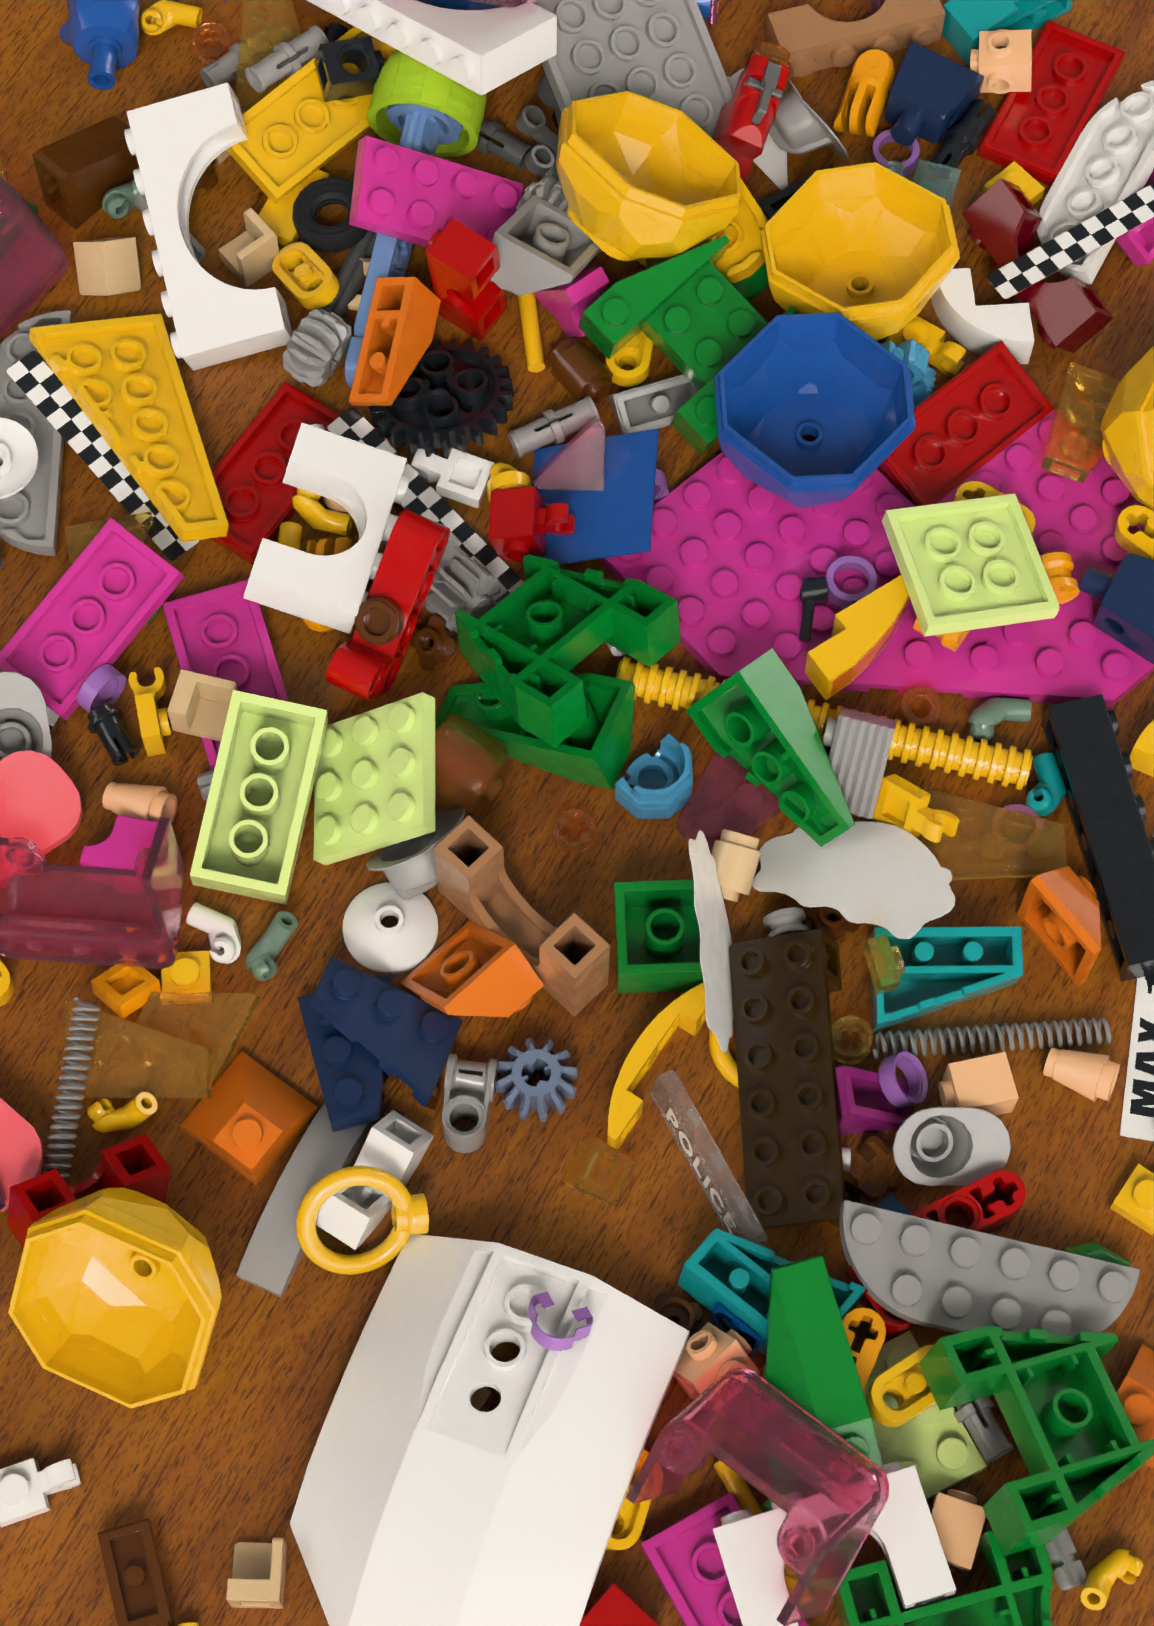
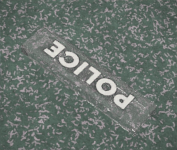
(705, 1159)

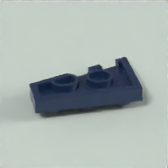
(393, 1025)
(346, 1070)

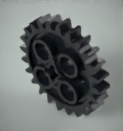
(448, 400)

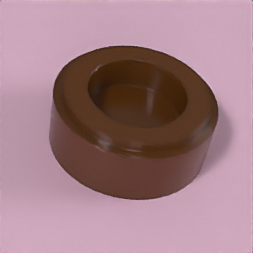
(379, 620)

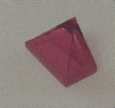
(578, 463)

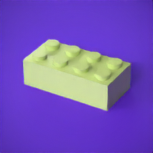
(259, 797)

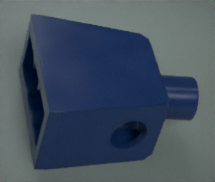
(929, 96)
(1126, 603)

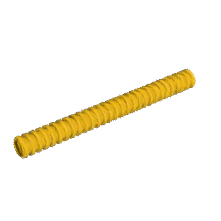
(907, 741)

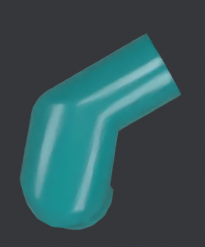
(1050, 786)

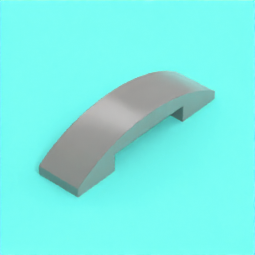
(274, 1246)

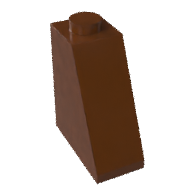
(82, 168)

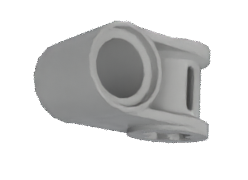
(468, 1093)

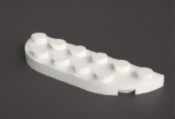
(1102, 169)

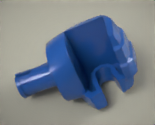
(103, 36)

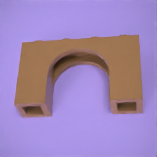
(473, 877)

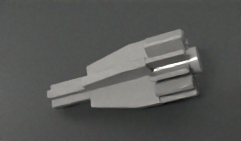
(460, 585)

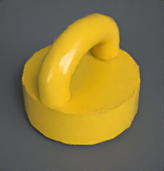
(506, 477)

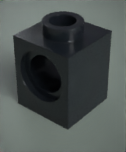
(335, 80)

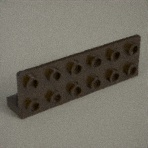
(789, 1078)

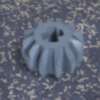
(548, 1092)

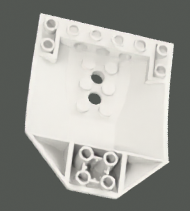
(463, 1512)

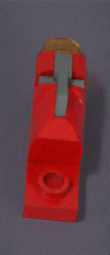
(754, 105)

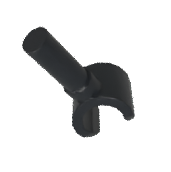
(812, 592)

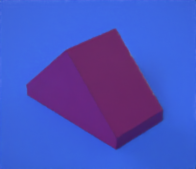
(863, 1103)

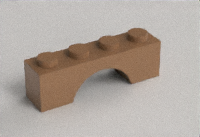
(826, 43)

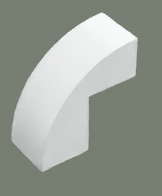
(985, 325)
(356, 1211)

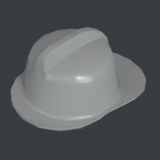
(800, 129)
(22, 716)
(412, 862)
(950, 1146)

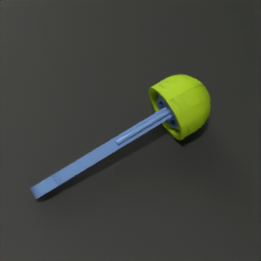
(422, 113)

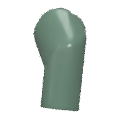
(120, 200)
(997, 710)
(262, 955)

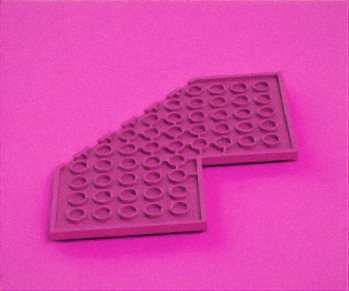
(743, 553)

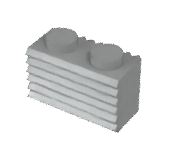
(859, 756)

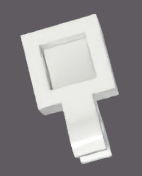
(458, 477)
(26, 1488)

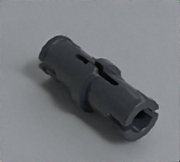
(963, 137)

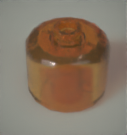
(466, 765)

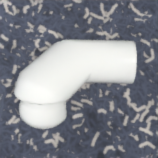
(221, 929)

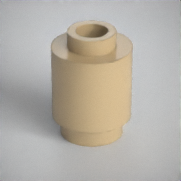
(735, 863)

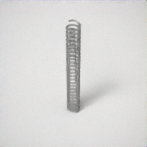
(991, 1033)
(70, 1084)

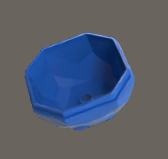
(818, 381)

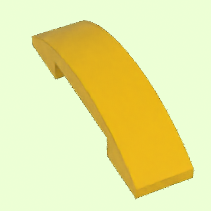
(625, 1107)

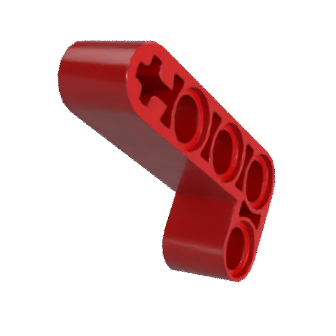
(405, 577)
(968, 1202)

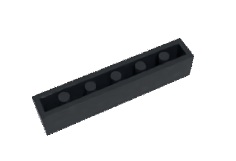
(1107, 826)

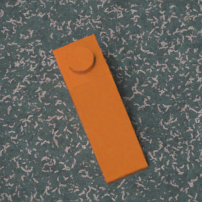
(394, 339)

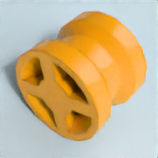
(1059, 569)

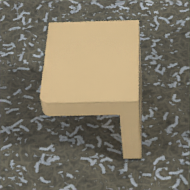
(251, 252)
(107, 266)
(200, 705)
(258, 1575)

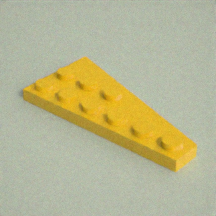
(137, 401)

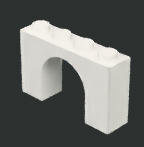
(332, 585)
(901, 1530)

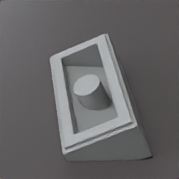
(651, 404)

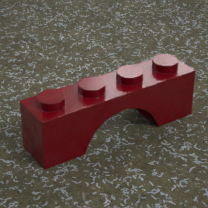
(1006, 227)

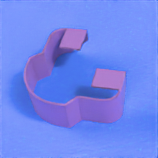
(551, 1342)

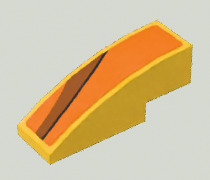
(857, 638)

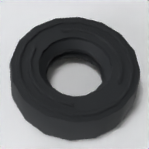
(310, 201)

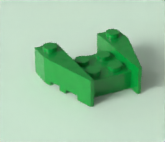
(690, 318)
(549, 628)
(1058, 1414)
(1017, 1594)

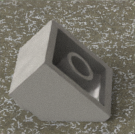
(540, 249)

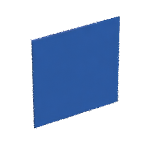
(613, 519)

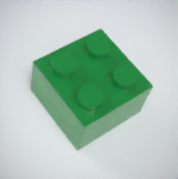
(656, 936)

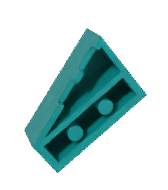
(968, 17)
(947, 969)
(738, 1278)

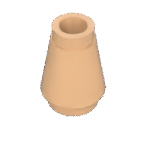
(140, 801)
(1083, 1072)

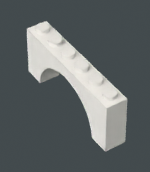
(465, 45)
(173, 149)

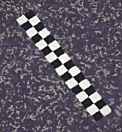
(1074, 243)
(74, 426)
(428, 503)

